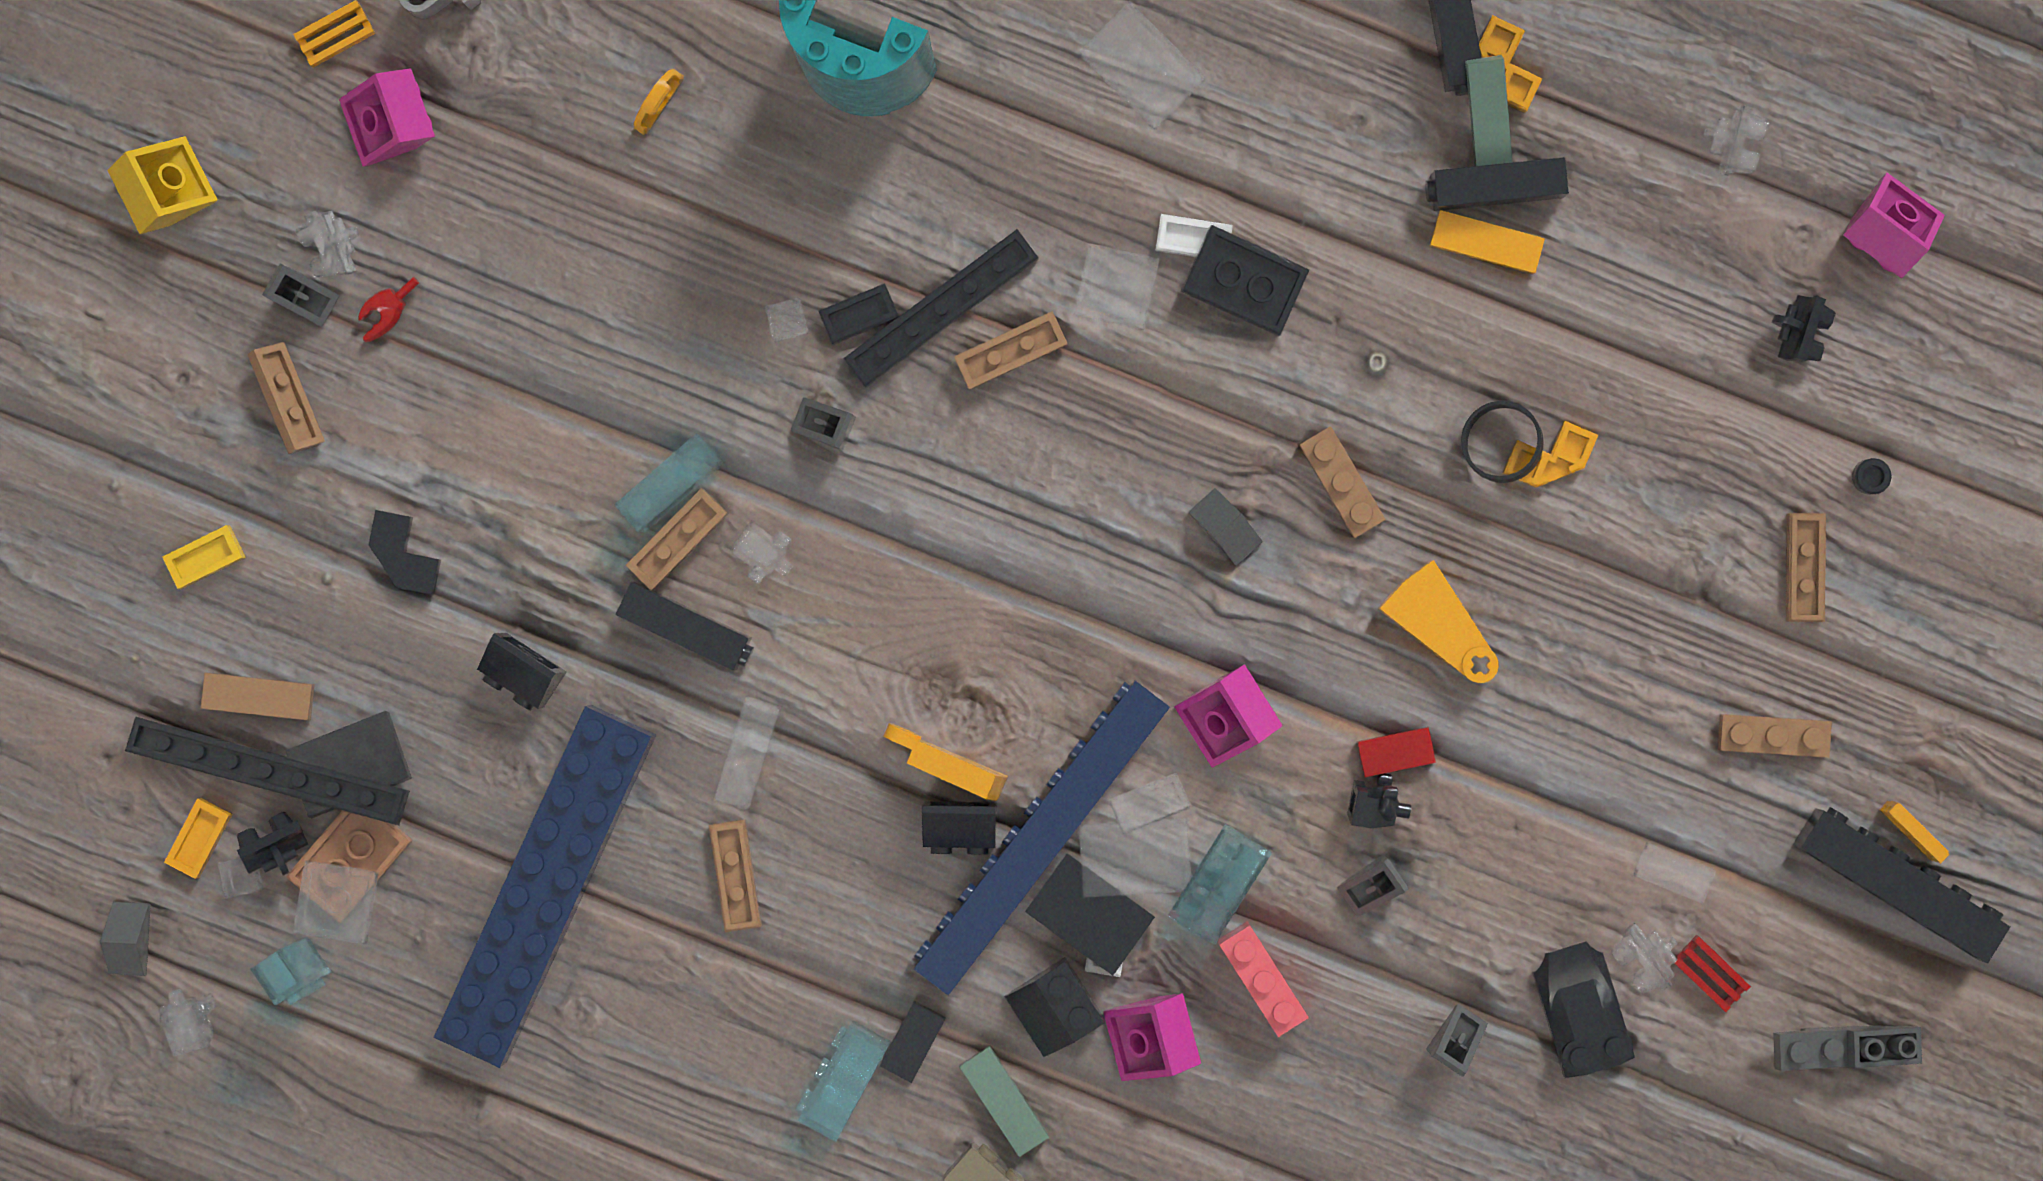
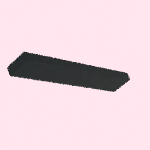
(941, 308)

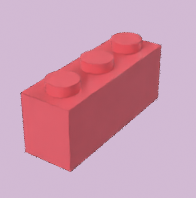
(1262, 979)

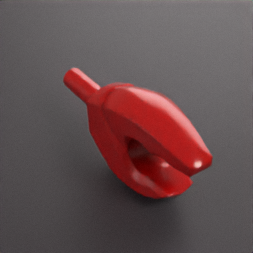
(389, 306)

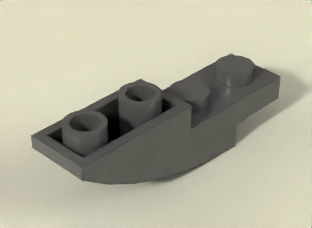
(1847, 1047)

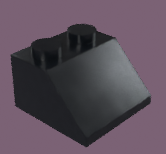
(519, 670)
(959, 826)
(1055, 1008)

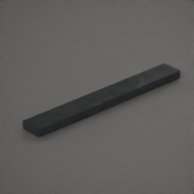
(267, 771)

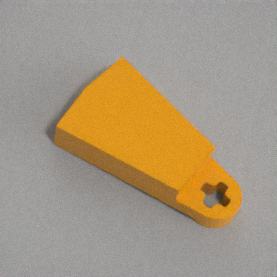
(1437, 619)
(948, 765)

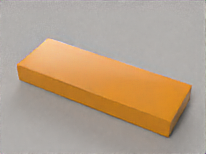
(1487, 242)

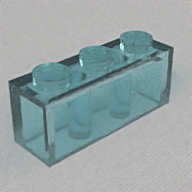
(669, 483)
(1220, 884)
(292, 972)
(842, 1080)

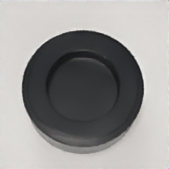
(1871, 476)

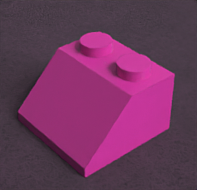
(386, 116)
(1894, 226)
(1228, 716)
(1152, 1038)

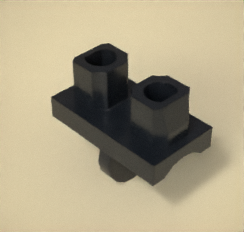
(1799, 328)
(274, 848)

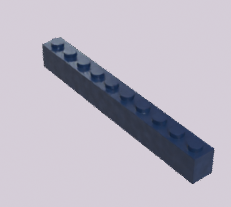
(1041, 836)

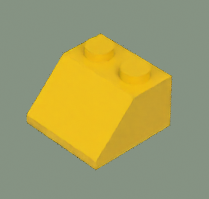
(161, 184)

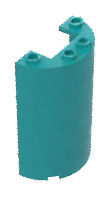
(855, 76)

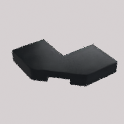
(389, 544)

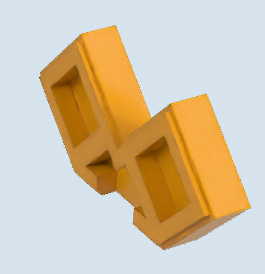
(1503, 39)
(1567, 456)

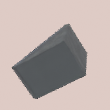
(300, 294)
(823, 423)
(1226, 526)
(1372, 886)
(127, 938)
(1458, 1039)

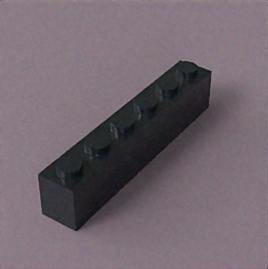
(1902, 885)

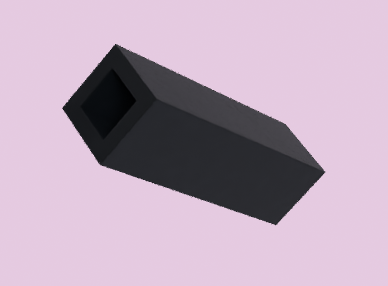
(1455, 41)
(1497, 184)
(685, 627)

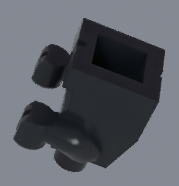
(1377, 805)

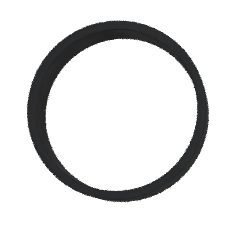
(1483, 410)

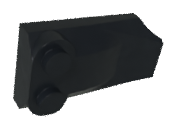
(1582, 1010)

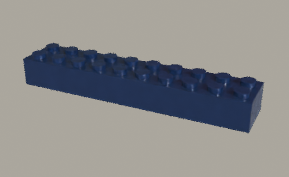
(545, 886)

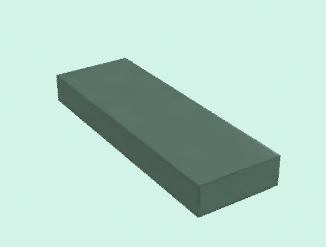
(1489, 110)
(1004, 1101)

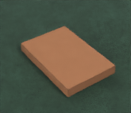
(355, 843)

